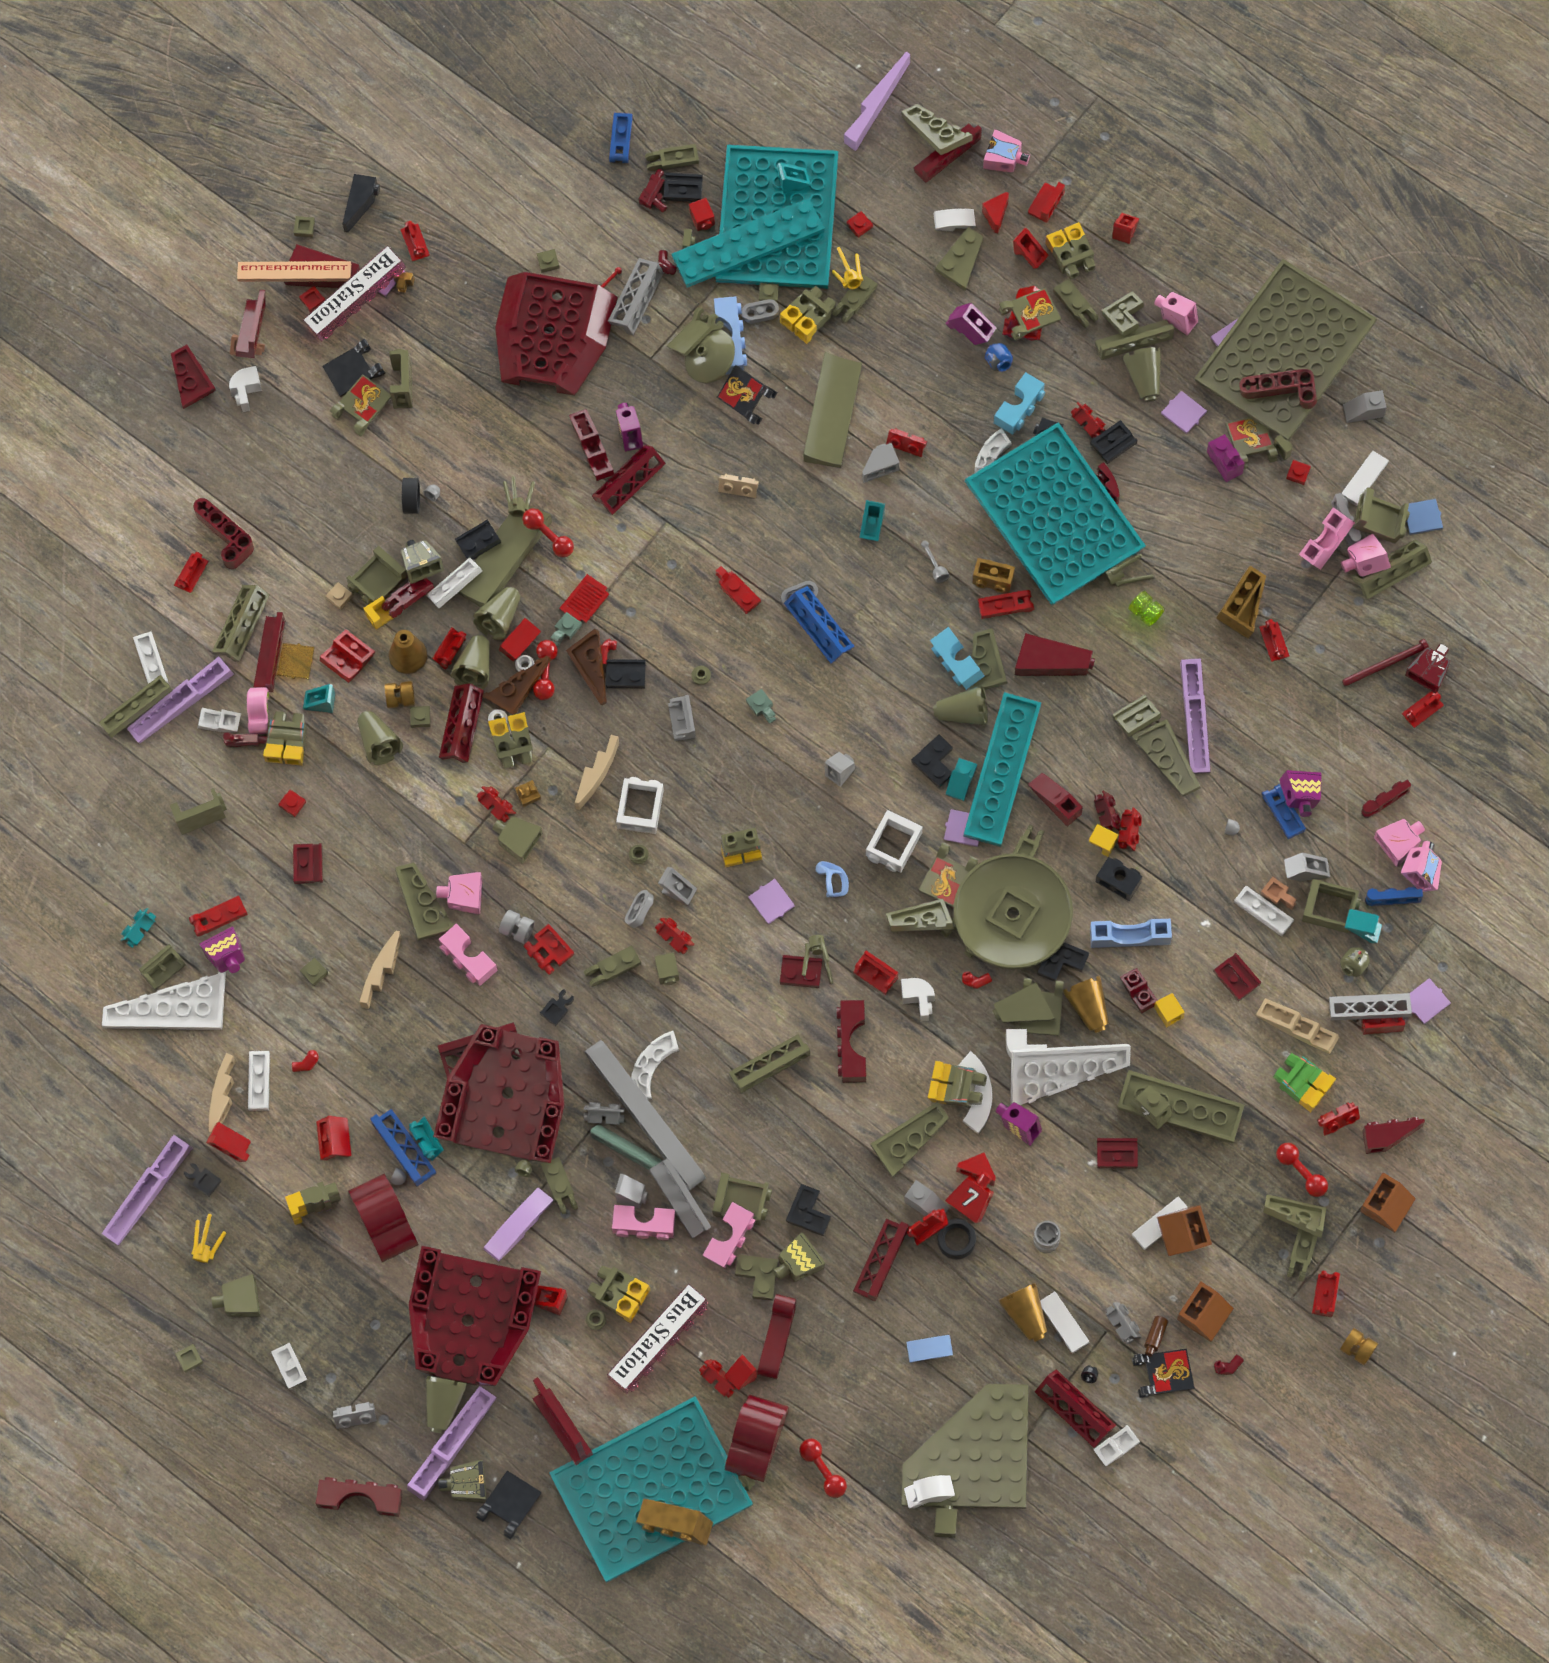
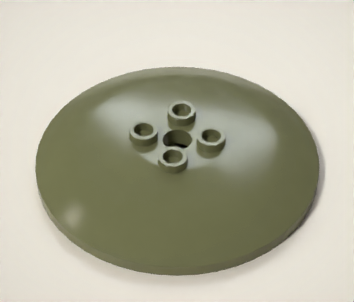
(1020, 885)

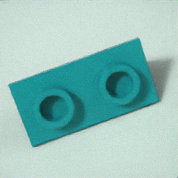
(132, 932)
(429, 1145)

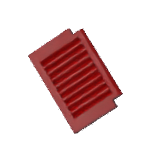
(585, 599)

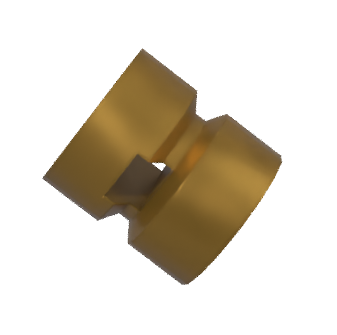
(406, 694)
(1361, 1353)

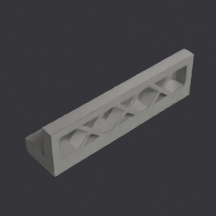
(641, 295)
(1370, 1006)
(679, 1198)

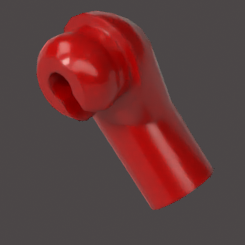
(607, 645)
(975, 982)
(308, 1062)

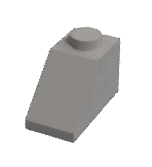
(1365, 407)
(880, 463)
(839, 768)
(1306, 867)
(630, 1192)
(923, 1199)

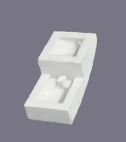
(954, 218)
(219, 721)
(289, 1365)
(1116, 1445)

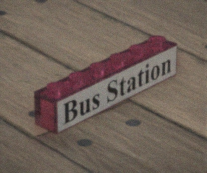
(354, 293)
(657, 1339)

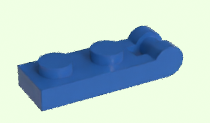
(621, 137)
(1285, 816)
(1392, 896)

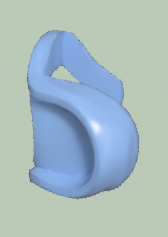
(828, 869)

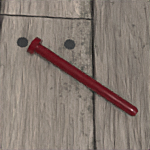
(1386, 663)

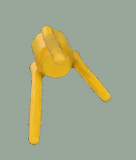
(851, 278)
(201, 1251)

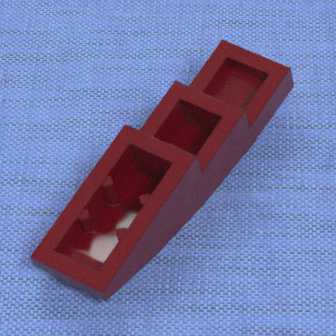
(591, 444)

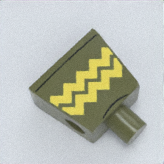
(799, 1260)

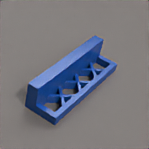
(816, 625)
(396, 1148)

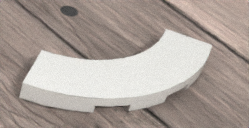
(992, 449)
(650, 1059)
(978, 1114)

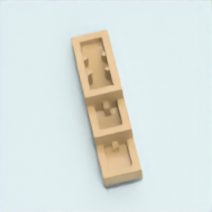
(594, 776)
(383, 964)
(1297, 1026)
(220, 1101)

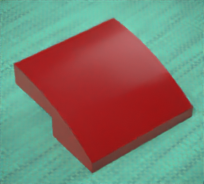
(347, 656)

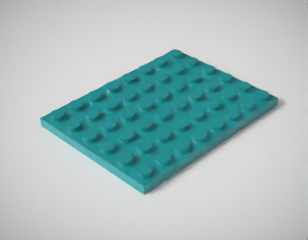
(755, 191)
(1055, 513)
(662, 1460)

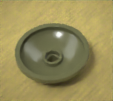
(714, 361)

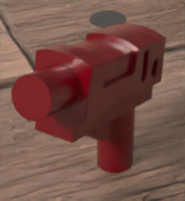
(651, 194)
(239, 740)

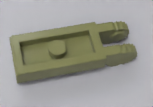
(673, 157)
(855, 298)
(1075, 302)
(1027, 846)
(614, 966)
(559, 1183)
(1302, 1252)

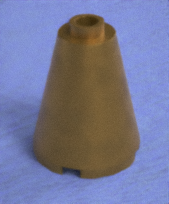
(407, 652)
(1089, 1003)
(1026, 1311)

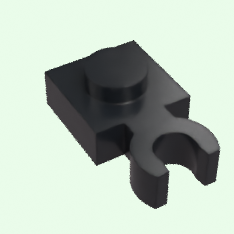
(556, 1010)
(204, 1181)

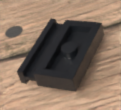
(683, 187)
(1113, 442)
(478, 540)
(625, 673)

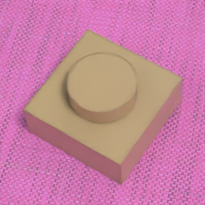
(339, 596)

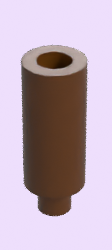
(1155, 1335)

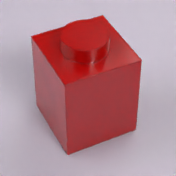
(702, 214)

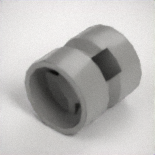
(511, 922)
(1046, 1236)

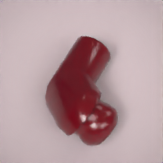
(667, 267)
(1228, 1368)

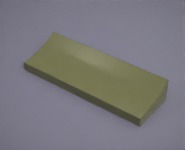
(832, 411)
(502, 560)

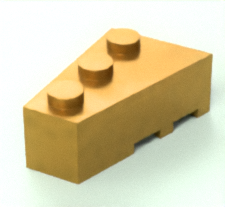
(1243, 603)
(674, 1521)

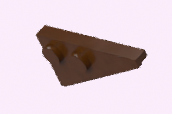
(588, 660)
(514, 691)

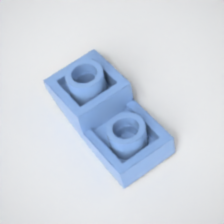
(929, 1348)

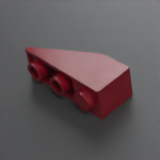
(1056, 798)
(1386, 1135)

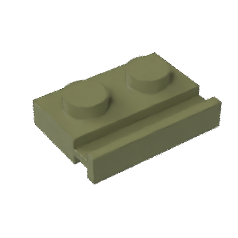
(1136, 716)

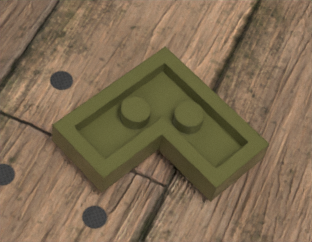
(1120, 313)
(762, 1271)

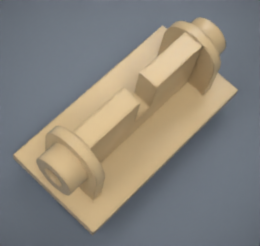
(744, 487)

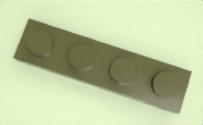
(135, 706)

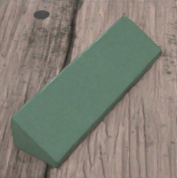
(624, 1147)

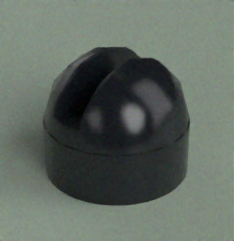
(1089, 1378)

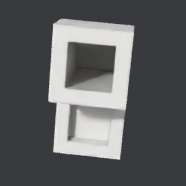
(242, 383)
(918, 991)
(1017, 1039)
(929, 1490)

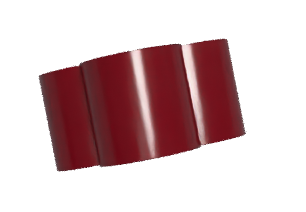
(383, 1217)
(756, 1437)

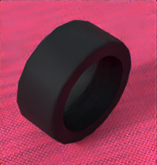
(410, 495)
(960, 1254)

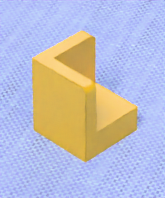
(376, 614)
(1104, 839)
(1169, 1010)

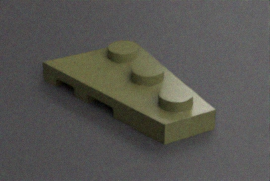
(960, 259)
(988, 659)
(921, 917)
(1299, 1214)

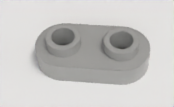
(759, 310)
(789, 591)
(639, 909)

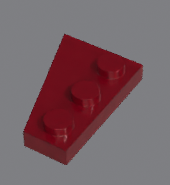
(190, 377)

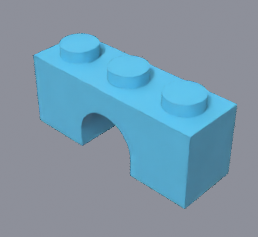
(1012, 416)
(966, 670)

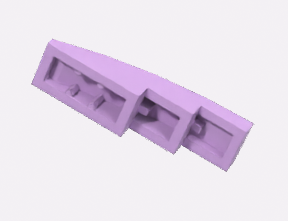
(518, 1224)

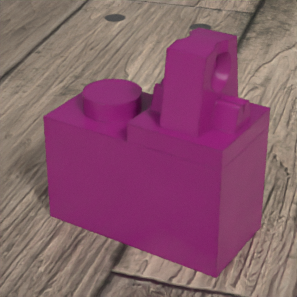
(971, 323)
(1225, 458)

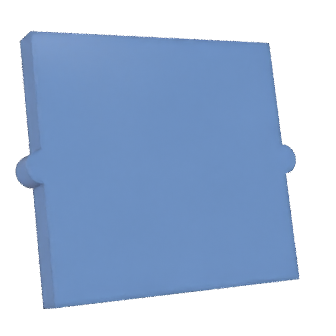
(1424, 517)

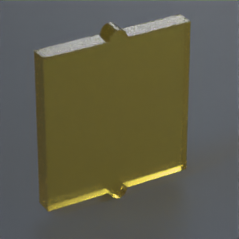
(295, 661)

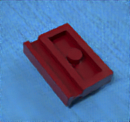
(307, 863)
(792, 971)
(1237, 977)
(1117, 1153)

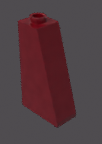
(305, 254)
(1052, 658)

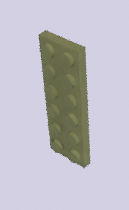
(1189, 1107)

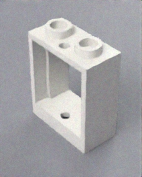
(635, 823)
(901, 824)

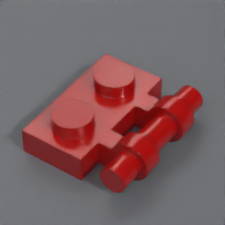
(554, 946)

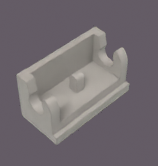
(681, 718)

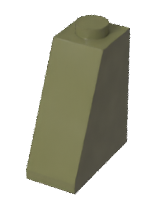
(1024, 1006)

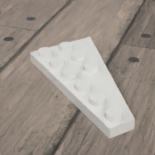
(182, 1006)
(1056, 1069)

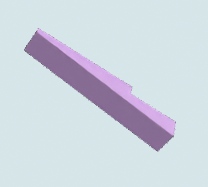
(874, 103)
(180, 699)
(1195, 715)
(147, 1189)
(450, 1443)

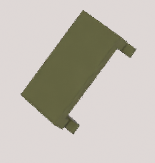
(162, 967)

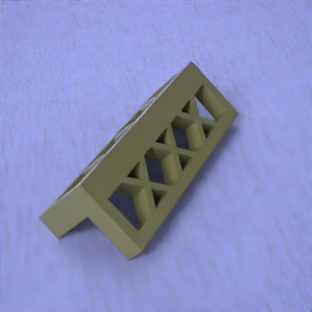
(1140, 338)
(1408, 563)
(242, 623)
(772, 1067)

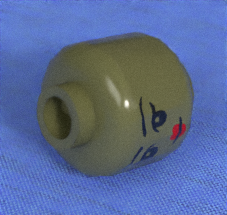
(1354, 962)

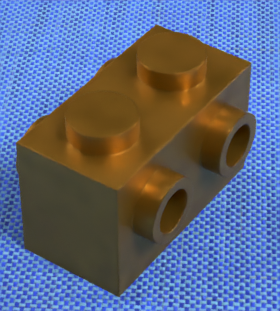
(993, 575)

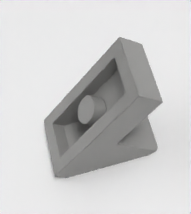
(677, 886)

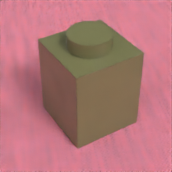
(667, 969)
(945, 1521)

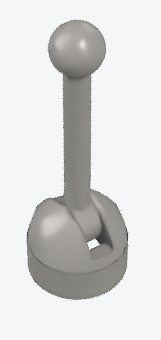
(940, 573)

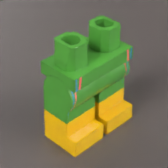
(1304, 1082)

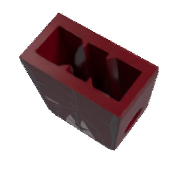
(1429, 668)

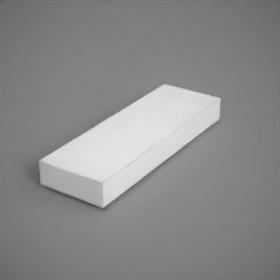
(1364, 477)
(454, 582)
(149, 656)
(1264, 911)
(258, 1081)
(1150, 1231)
(1063, 1322)

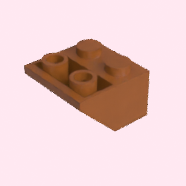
(1388, 1202)
(1184, 1230)
(1205, 1311)

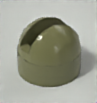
(523, 1168)

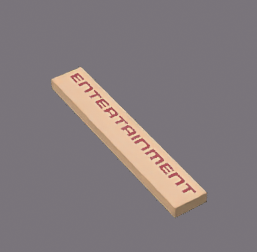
(294, 271)

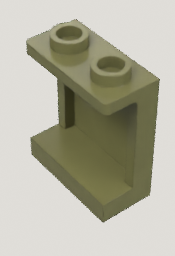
(401, 394)
(1380, 517)
(377, 577)
(199, 815)
(744, 1193)

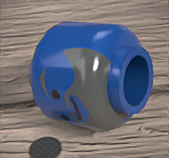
(998, 357)

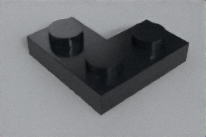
(930, 763)
(1065, 955)
(804, 1215)

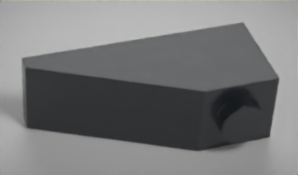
(360, 199)

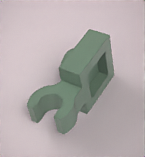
(565, 627)
(761, 704)

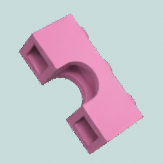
(1335, 529)
(477, 968)
(660, 1226)
(723, 1252)

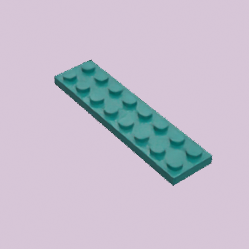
(747, 242)
(1002, 769)

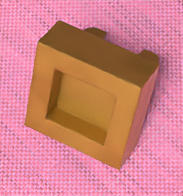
(403, 281)
(528, 793)

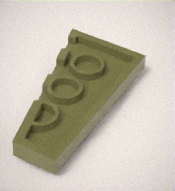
(935, 130)
(1166, 753)
(422, 905)
(904, 1141)

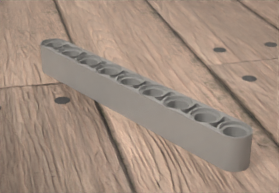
(644, 1114)

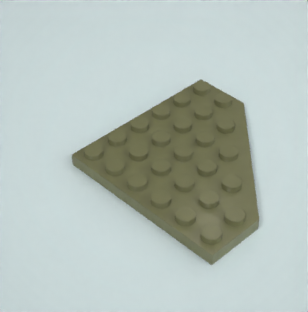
(980, 1451)

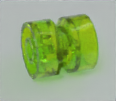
(1151, 613)

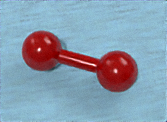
(534, 519)
(544, 688)
(1288, 1155)
(811, 1451)

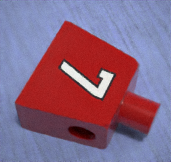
(972, 1197)

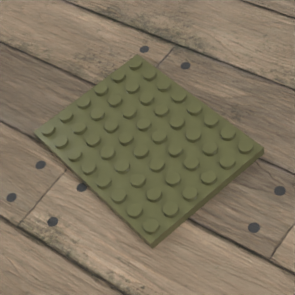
(1286, 328)

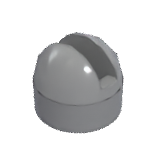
(432, 492)
(1232, 827)
(398, 1177)

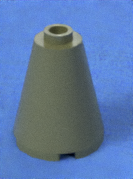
(1145, 372)
(497, 613)
(473, 663)
(963, 707)
(378, 739)
(442, 1401)

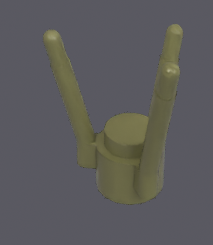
(517, 506)
(1115, 573)
(817, 947)

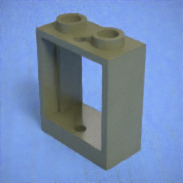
(1334, 890)

